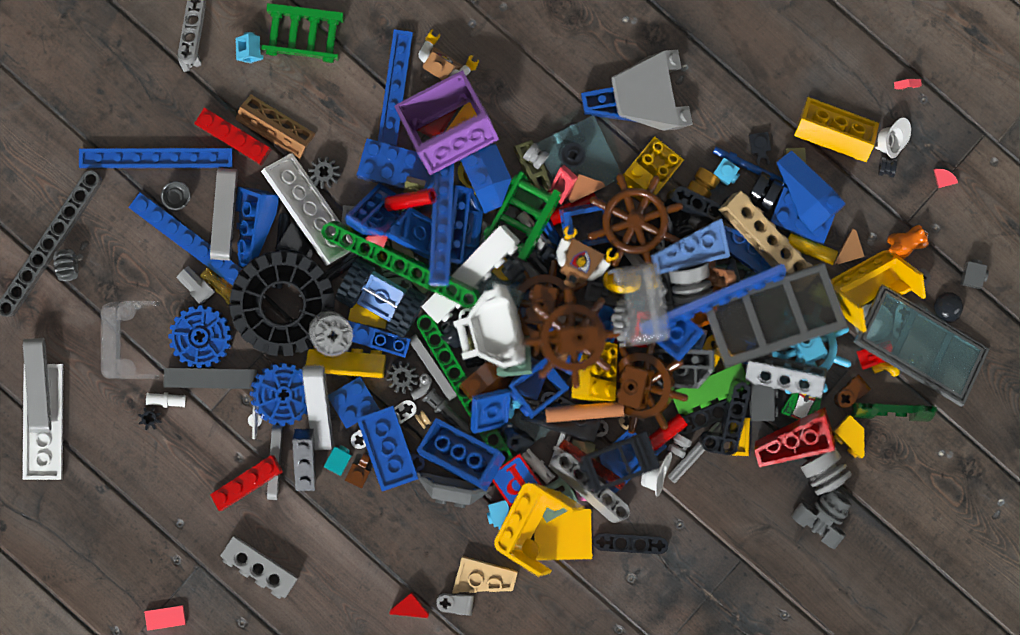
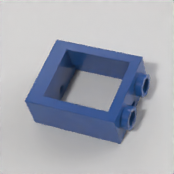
(566, 220)
(552, 376)

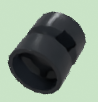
(571, 154)

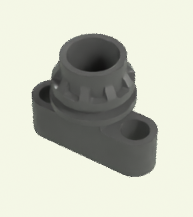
(831, 508)

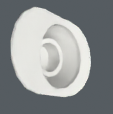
(894, 138)
(655, 479)

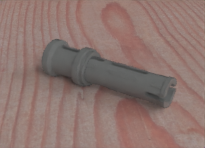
(441, 406)

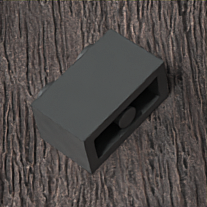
(762, 403)

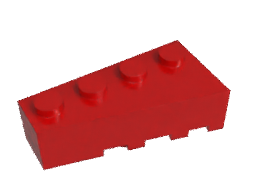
(797, 440)

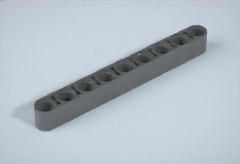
(58, 238)

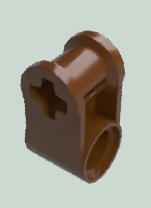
(854, 390)

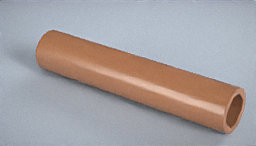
(584, 411)

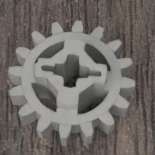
(620, 319)

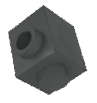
(974, 274)

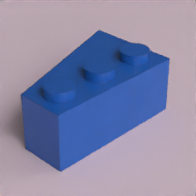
(601, 104)

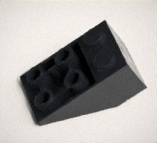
(596, 289)

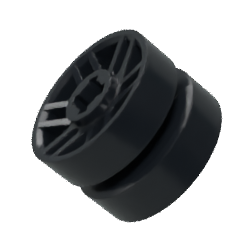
(765, 192)

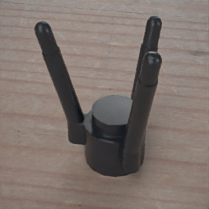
(549, 253)

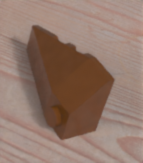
(485, 381)

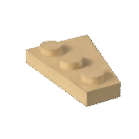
(483, 576)

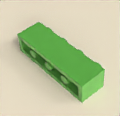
(714, 387)

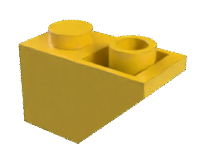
(852, 435)

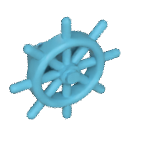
(814, 349)

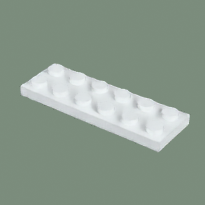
(305, 205)
(45, 450)

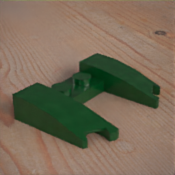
(916, 413)

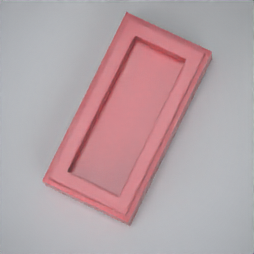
(564, 182)
(165, 617)

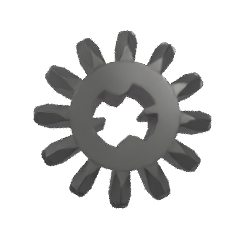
(323, 165)
(66, 264)
(396, 380)

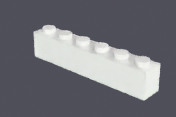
(474, 270)

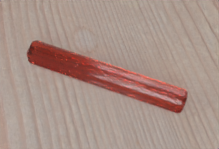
(599, 468)

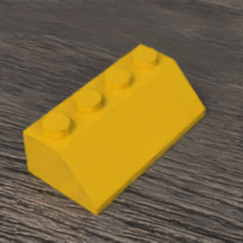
(837, 129)
(350, 363)

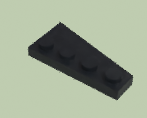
(580, 429)

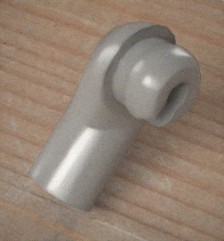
(424, 387)

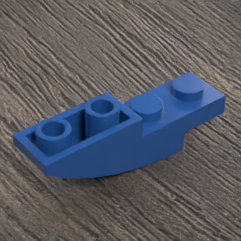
(379, 339)

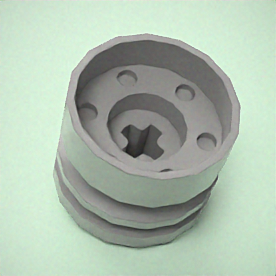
(690, 283)
(323, 325)
(826, 471)

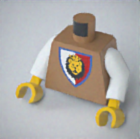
(440, 63)
(580, 261)

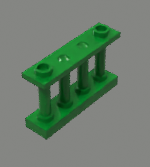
(295, 15)
(542, 216)

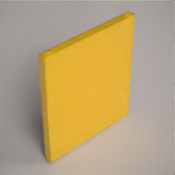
(565, 536)

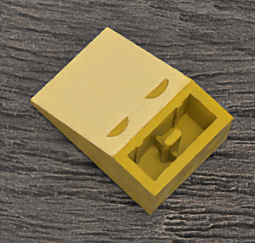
(652, 161)
(596, 383)

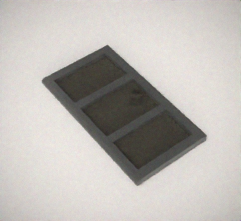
(777, 316)

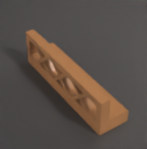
(272, 128)

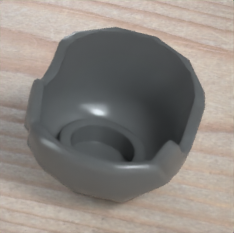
(175, 195)

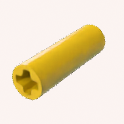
(813, 249)

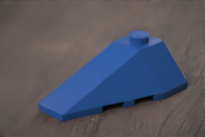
(811, 194)
(256, 215)

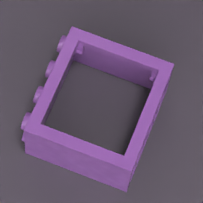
(456, 142)

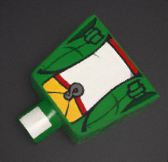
(800, 405)

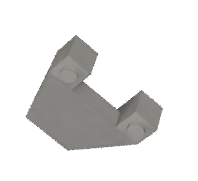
(646, 92)

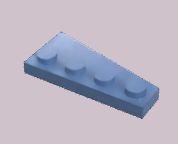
(697, 248)

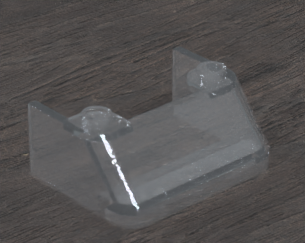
(643, 304)
(111, 363)

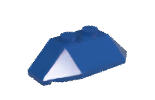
(487, 176)
(371, 215)
(465, 224)

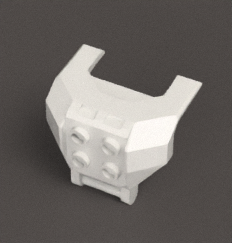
(494, 329)

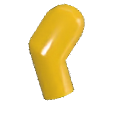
(887, 367)

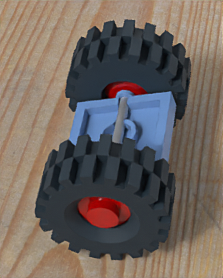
(381, 296)

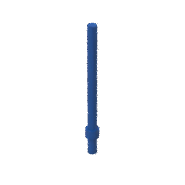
(732, 157)

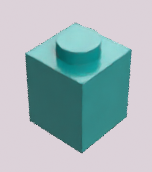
(338, 460)

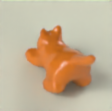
(906, 242)

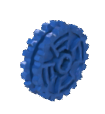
(187, 329)
(266, 394)

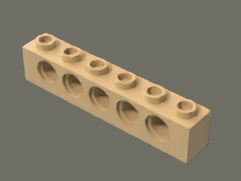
(758, 239)

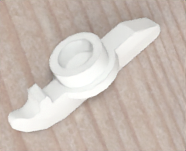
(254, 420)

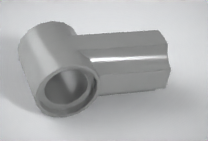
(198, 288)

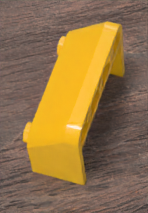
(863, 281)
(522, 520)

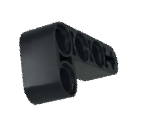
(703, 205)
(729, 417)

